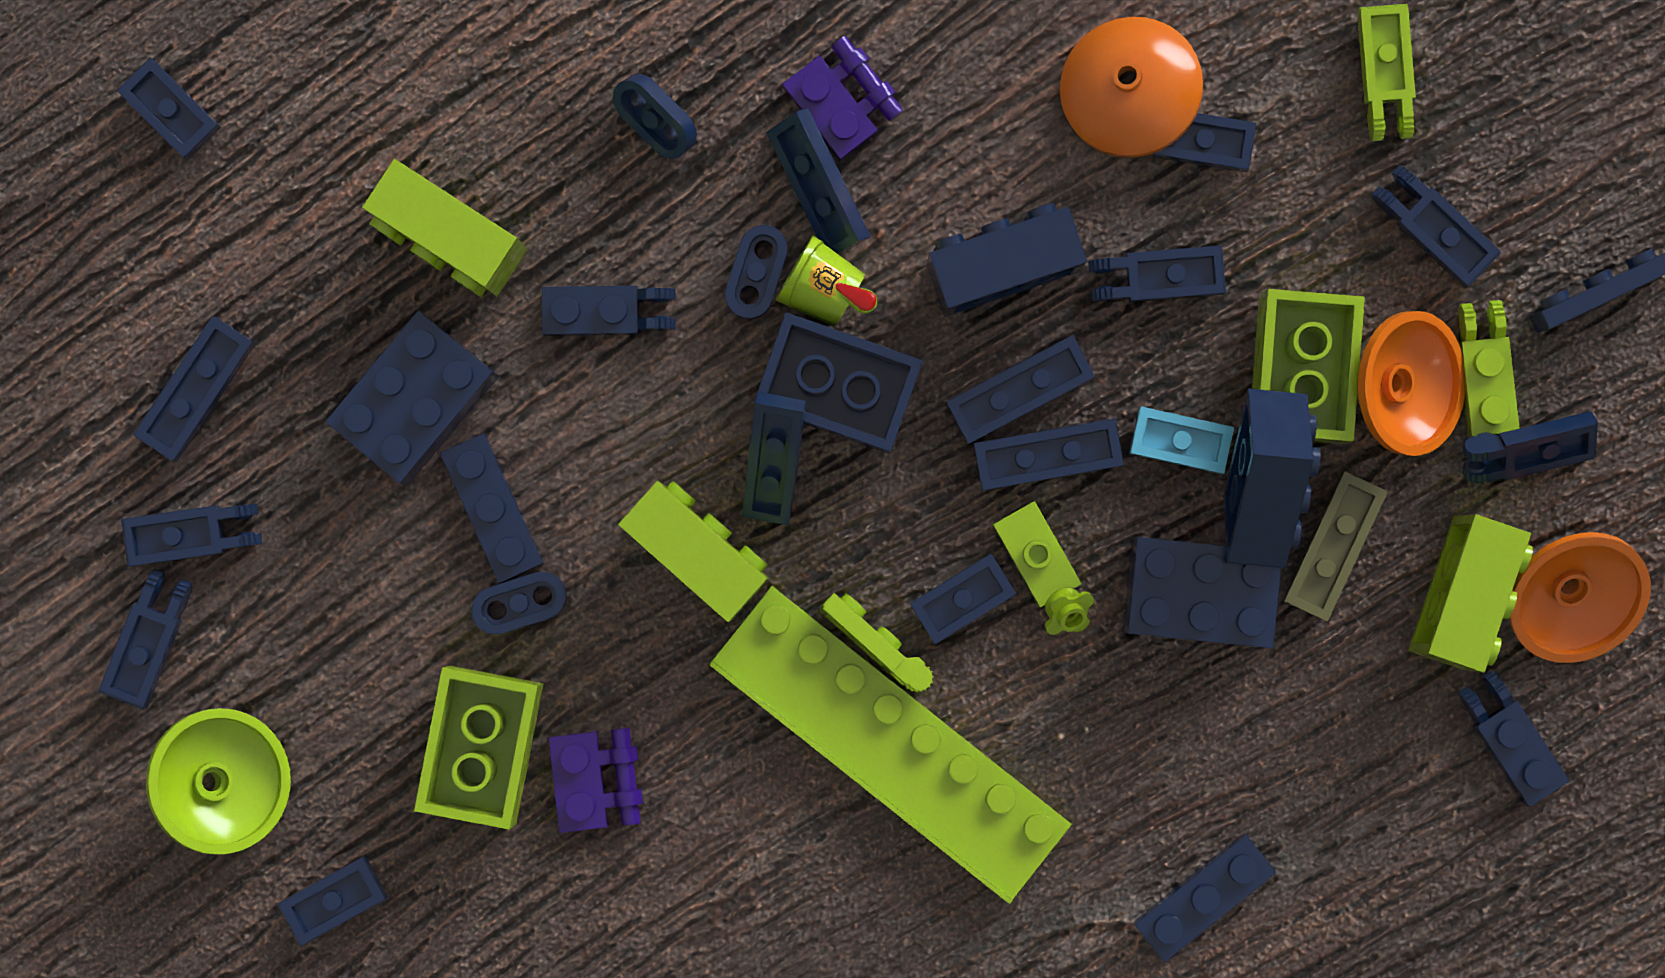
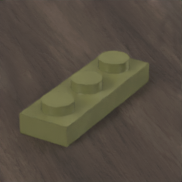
(1334, 546)

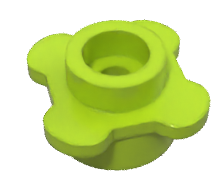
(1068, 611)

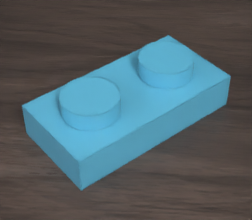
(1181, 440)

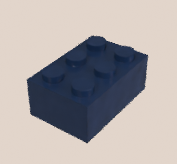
(1005, 259)
(847, 381)
(412, 398)
(1270, 478)
(1198, 595)

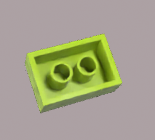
(443, 230)
(1314, 349)
(695, 549)
(1471, 592)
(478, 747)

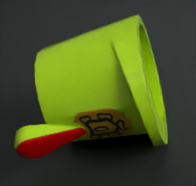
(825, 285)

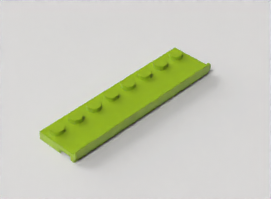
(890, 744)

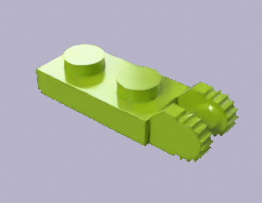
(1387, 66)
(1487, 373)
(878, 645)

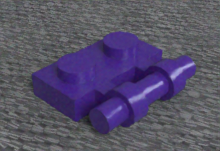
(834, 110)
(580, 782)

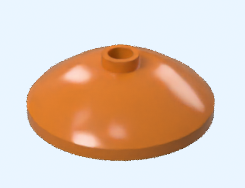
(1135, 116)
(1411, 383)
(1590, 612)

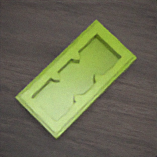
(1036, 553)

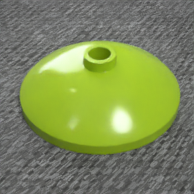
(248, 776)

